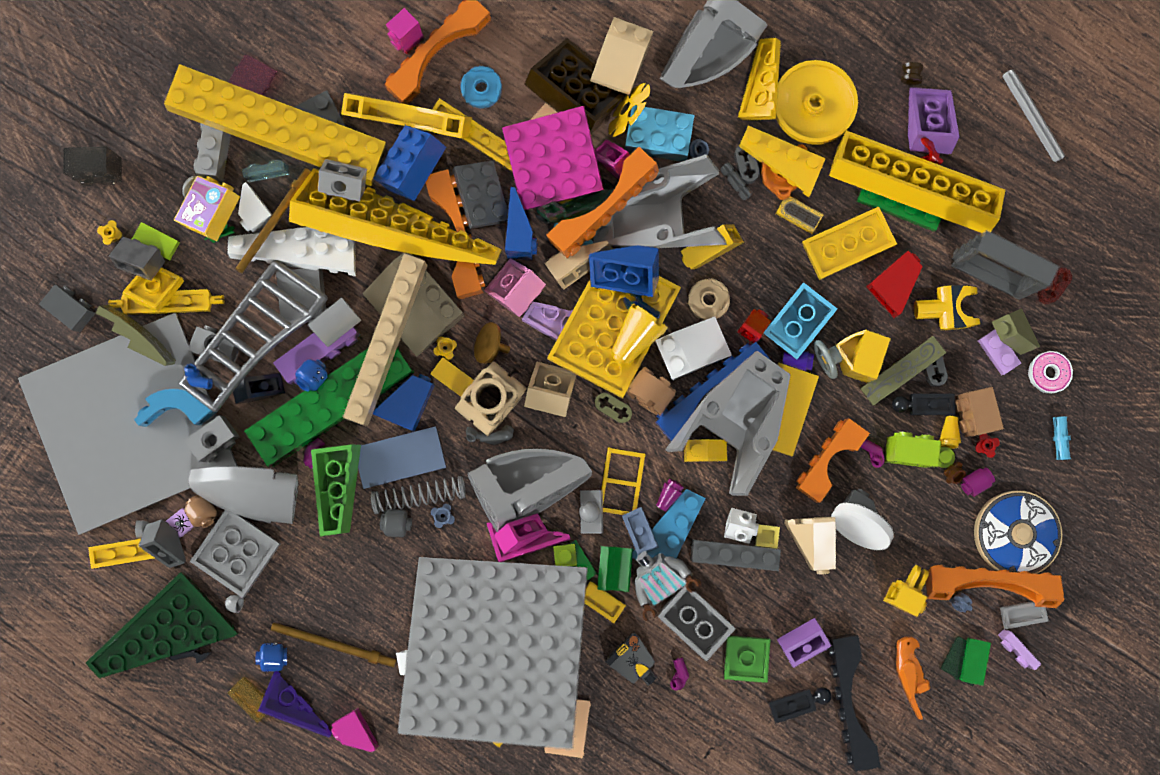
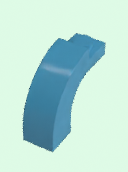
(171, 399)

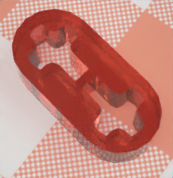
(1058, 288)

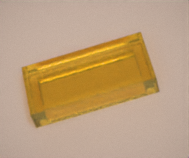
(248, 698)

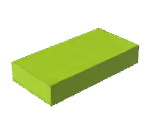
(151, 236)

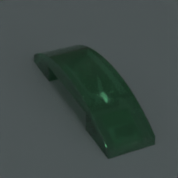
(577, 207)

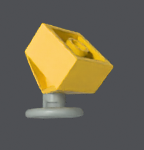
(858, 356)

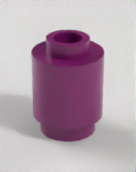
(977, 482)

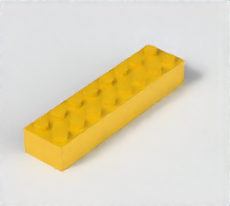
(917, 183)

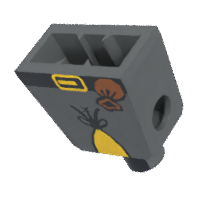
(632, 660)

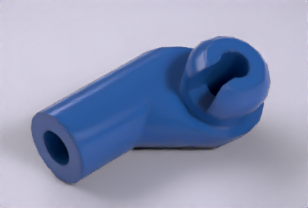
(195, 379)

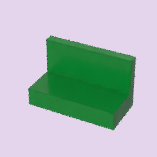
(615, 568)

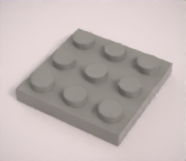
(235, 552)

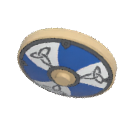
(1018, 532)

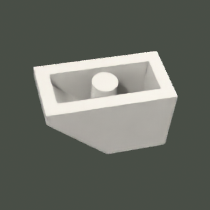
(252, 210)

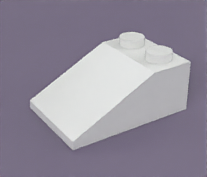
(693, 348)

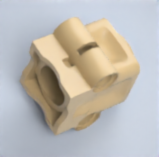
(490, 419)

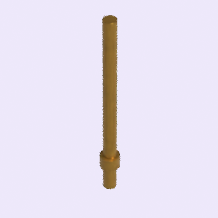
(272, 222)
(372, 656)

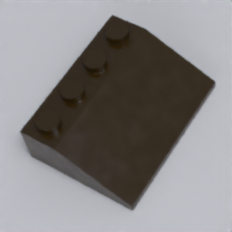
(565, 83)

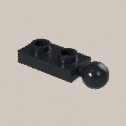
(926, 404)
(798, 703)

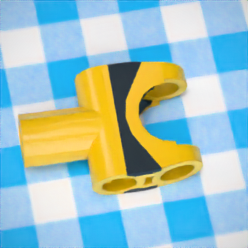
(947, 308)

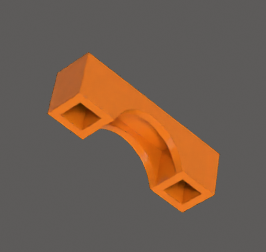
(815, 481)

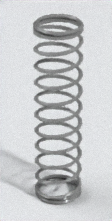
(376, 505)

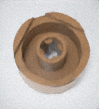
(651, 392)

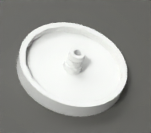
(862, 526)

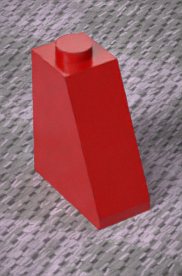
(896, 283)

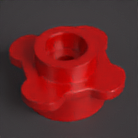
(981, 445)

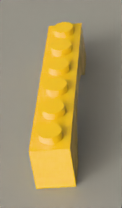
(404, 114)

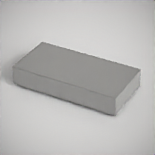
(1022, 615)

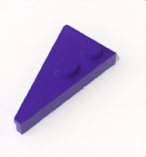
(284, 704)

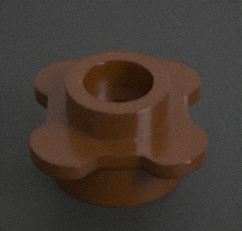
(954, 473)

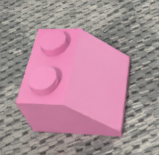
(515, 287)

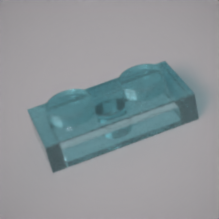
(259, 172)

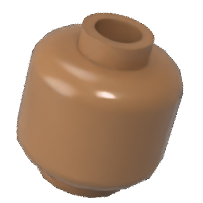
(200, 512)

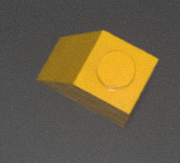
(699, 255)

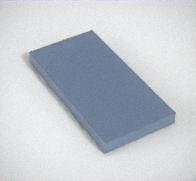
(401, 457)

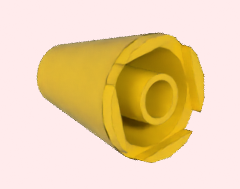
(636, 334)

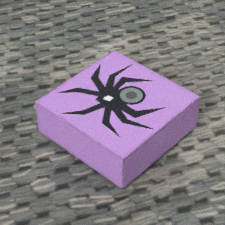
(180, 523)

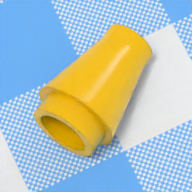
(950, 433)

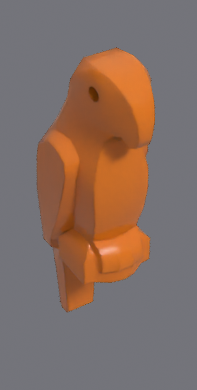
(910, 672)

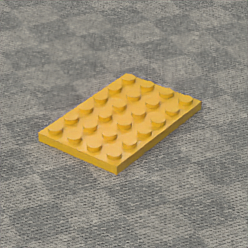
(593, 329)

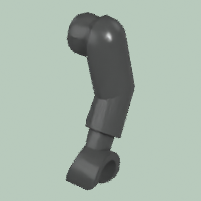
(495, 438)

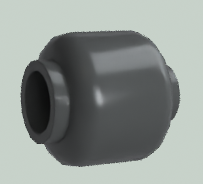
(395, 523)

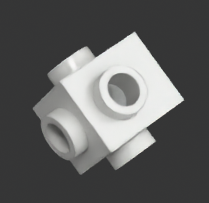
(741, 526)

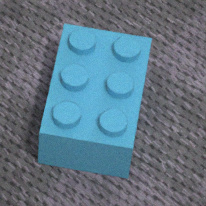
(660, 133)

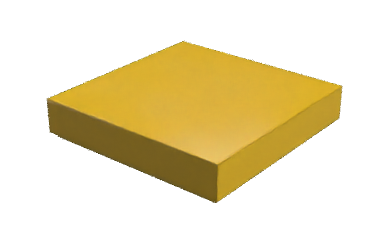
(154, 293)

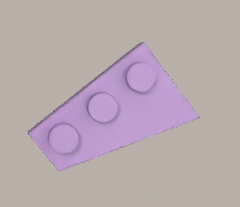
(546, 319)

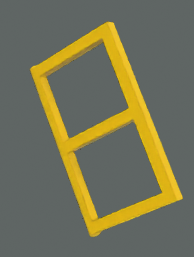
(634, 484)

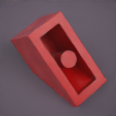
(754, 325)

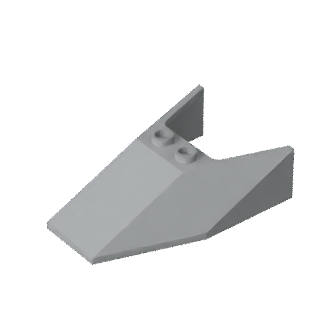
(656, 213)
(746, 414)

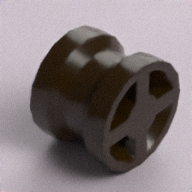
(912, 73)

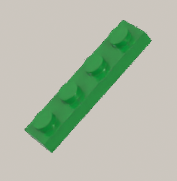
(899, 210)

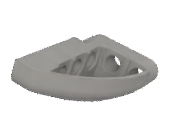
(713, 43)
(525, 482)
(248, 491)

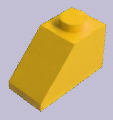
(705, 450)

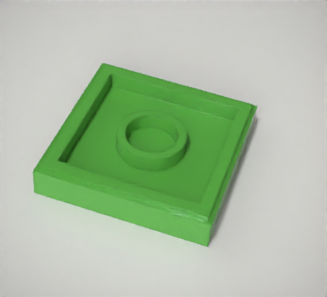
(747, 658)

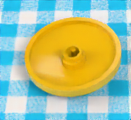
(816, 102)

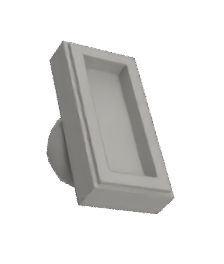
(591, 511)

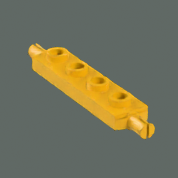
(180, 302)

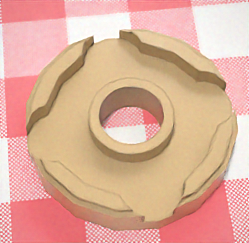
(705, 287)

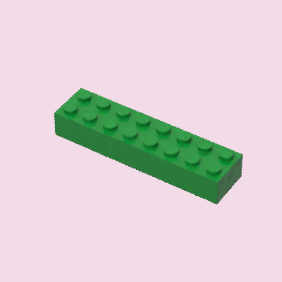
(316, 411)

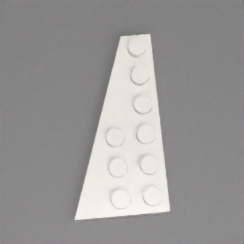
(300, 249)

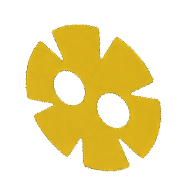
(622, 119)

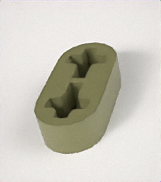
(615, 403)

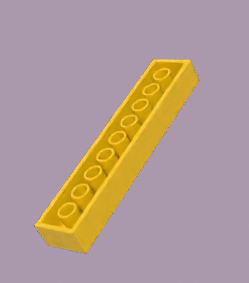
(270, 122)

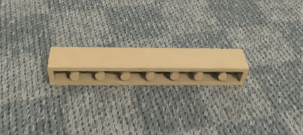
(385, 340)

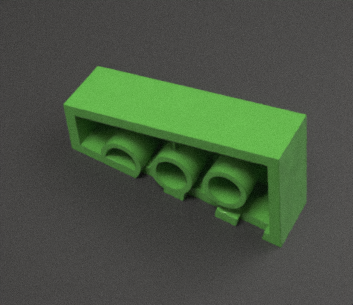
(335, 485)

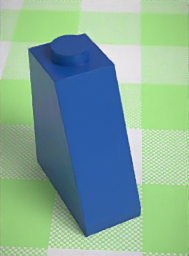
(407, 402)

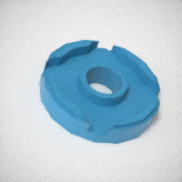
(487, 97)

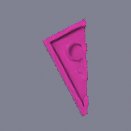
(547, 540)

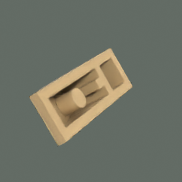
(574, 267)

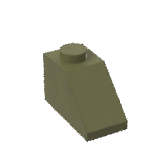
(1016, 332)

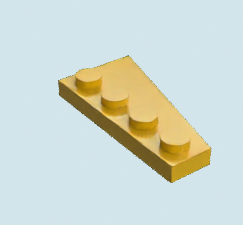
(762, 86)
(790, 161)

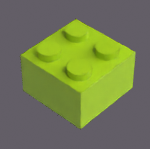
(912, 451)

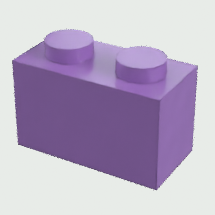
(804, 642)

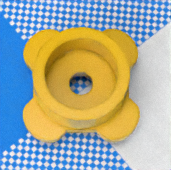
(114, 236)
(447, 342)

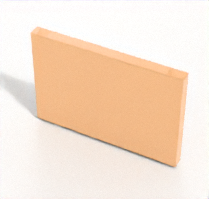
(580, 729)

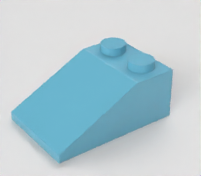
(800, 320)

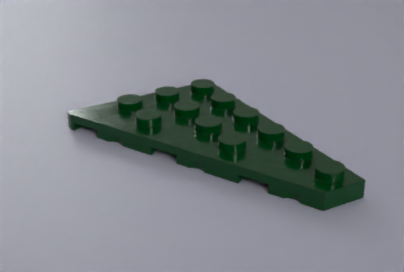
(168, 625)

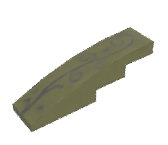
(140, 339)
(903, 370)

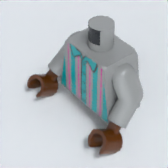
(659, 579)

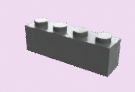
(735, 555)

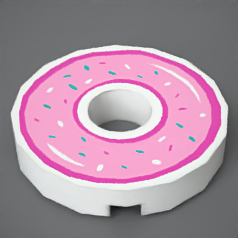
(1062, 369)

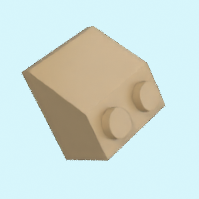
(550, 389)

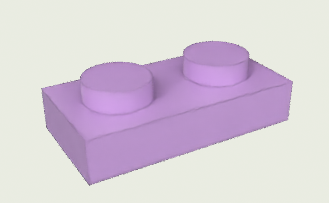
(999, 353)
(1024, 657)

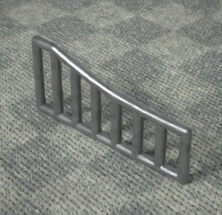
(255, 356)

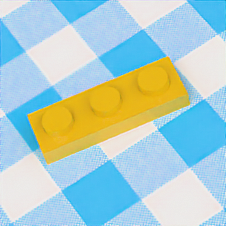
(117, 553)

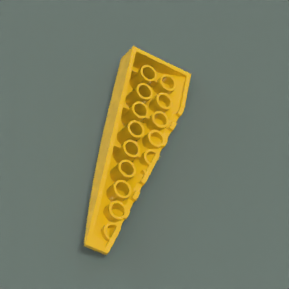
(385, 224)

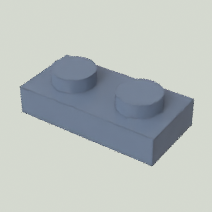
(640, 531)

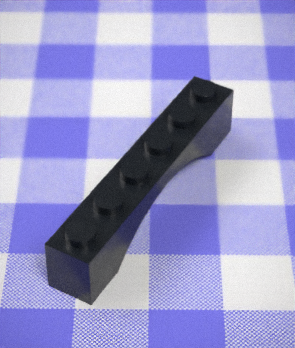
(846, 656)

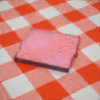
(252, 75)

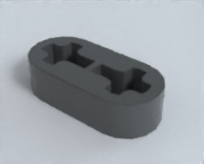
(741, 166)
(940, 369)

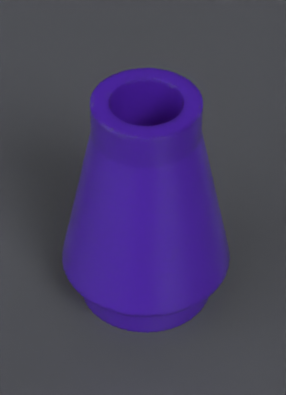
(803, 363)

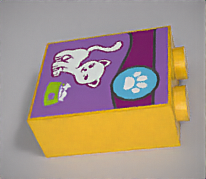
(207, 207)

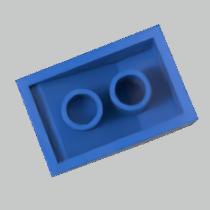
(519, 235)
(626, 270)

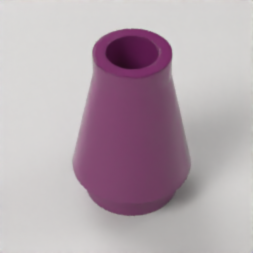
(670, 493)

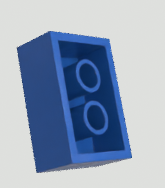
(409, 162)

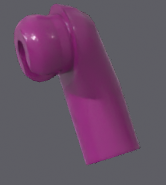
(318, 443)
(875, 453)
(681, 675)

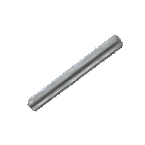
(1033, 115)

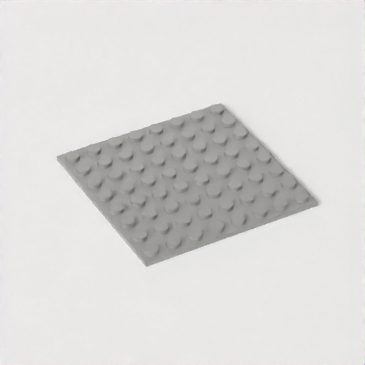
(90, 433)
(494, 652)

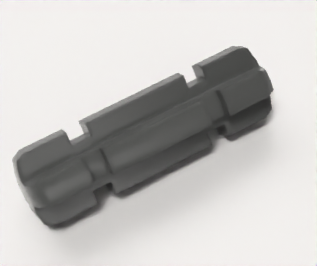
(736, 181)

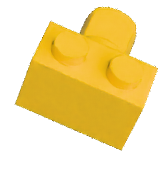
(908, 595)

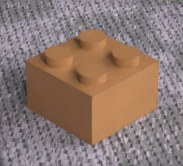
(978, 412)

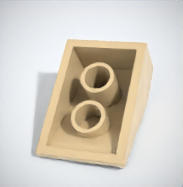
(622, 56)

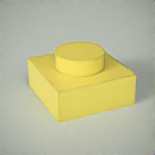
(767, 536)

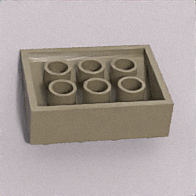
(430, 314)

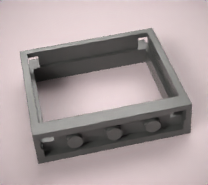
(1037, 271)

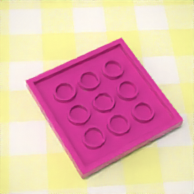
(553, 158)

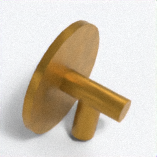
(488, 344)

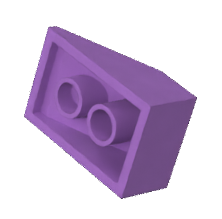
(932, 117)

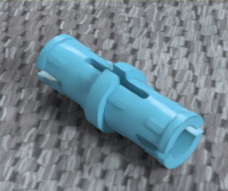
(1061, 438)

